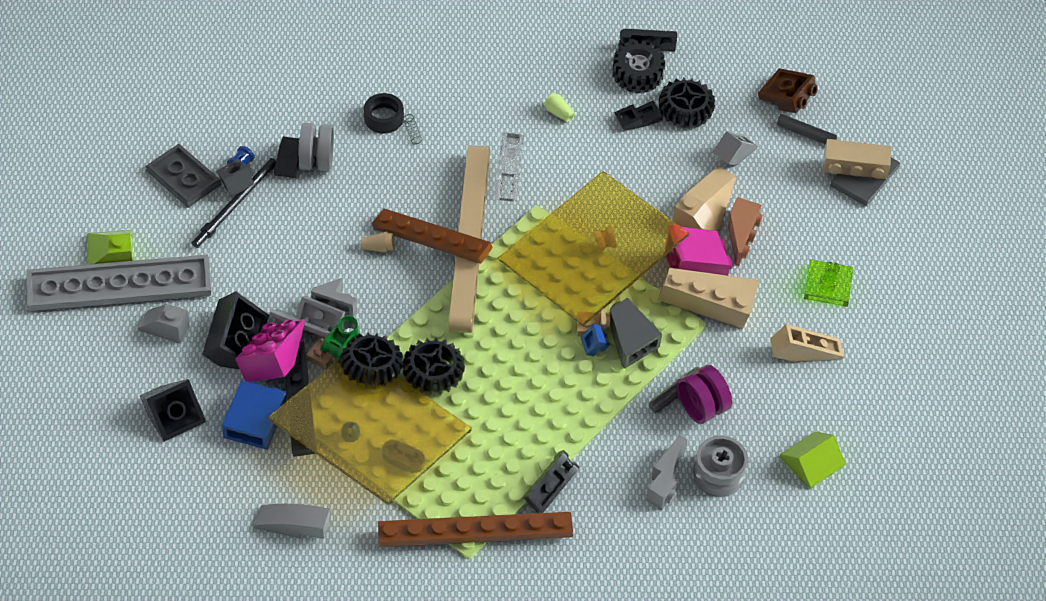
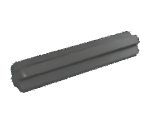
(805, 129)
(666, 396)

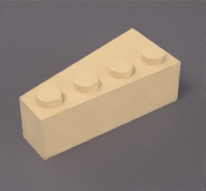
(710, 295)

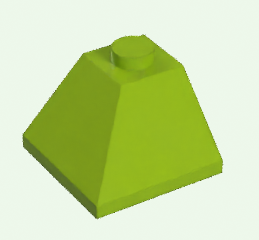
(110, 246)

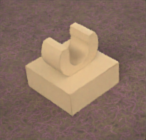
(318, 357)

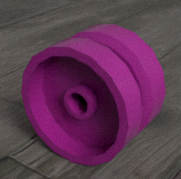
(704, 394)

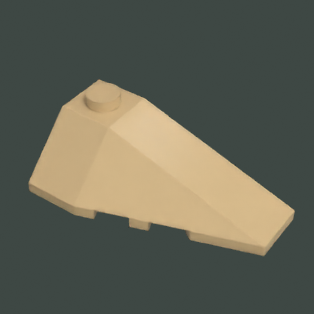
(706, 202)

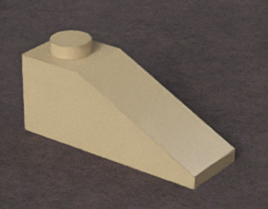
(800, 344)

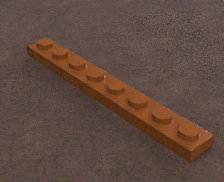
(475, 529)

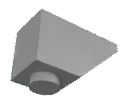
(733, 148)
(166, 322)

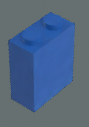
(249, 414)

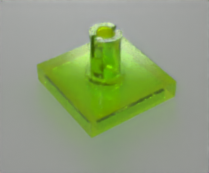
(828, 282)

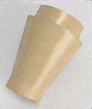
(379, 242)

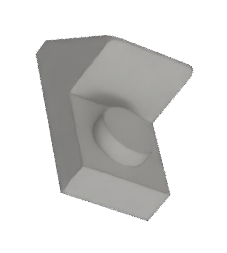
(331, 294)

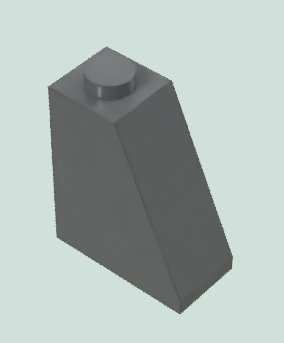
(632, 332)

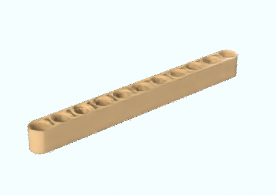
(471, 223)

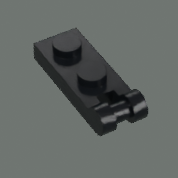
(661, 39)
(551, 482)

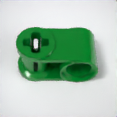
(339, 338)

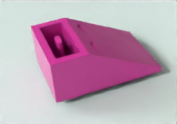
(271, 351)

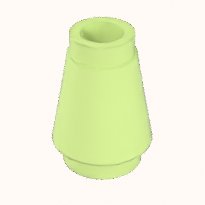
(557, 106)

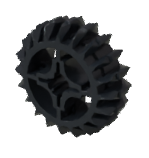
(686, 102)
(429, 359)
(385, 363)

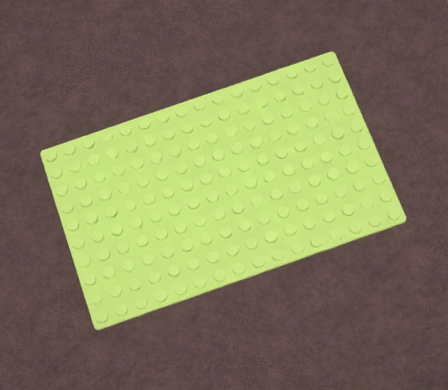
(525, 386)

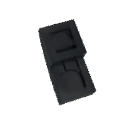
(638, 117)
(287, 158)

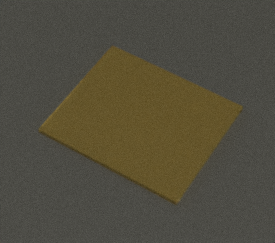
(593, 247)
(371, 434)

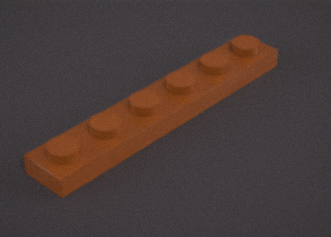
(432, 235)

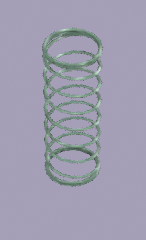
(411, 121)

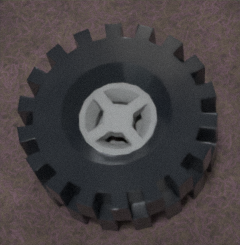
(638, 66)

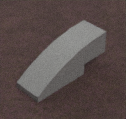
(293, 519)

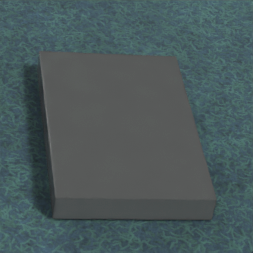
(183, 175)
(862, 188)

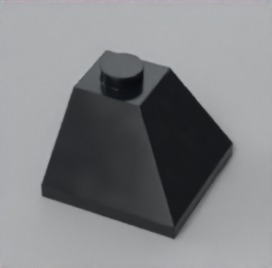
(173, 408)

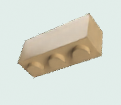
(857, 159)

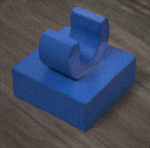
(594, 340)

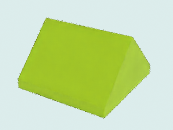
(814, 458)

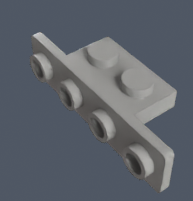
(318, 316)

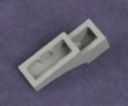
(664, 486)

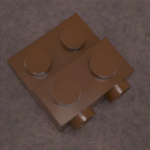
(789, 90)

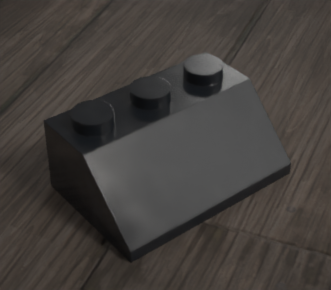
(232, 329)

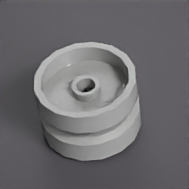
(316, 147)
(720, 466)

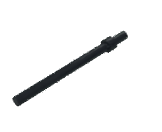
(209, 229)

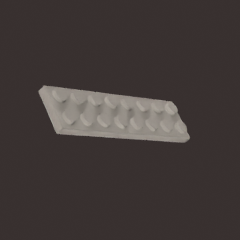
(118, 282)

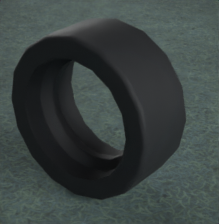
(380, 101)

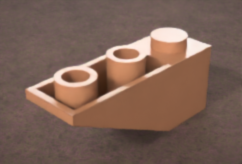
(741, 225)

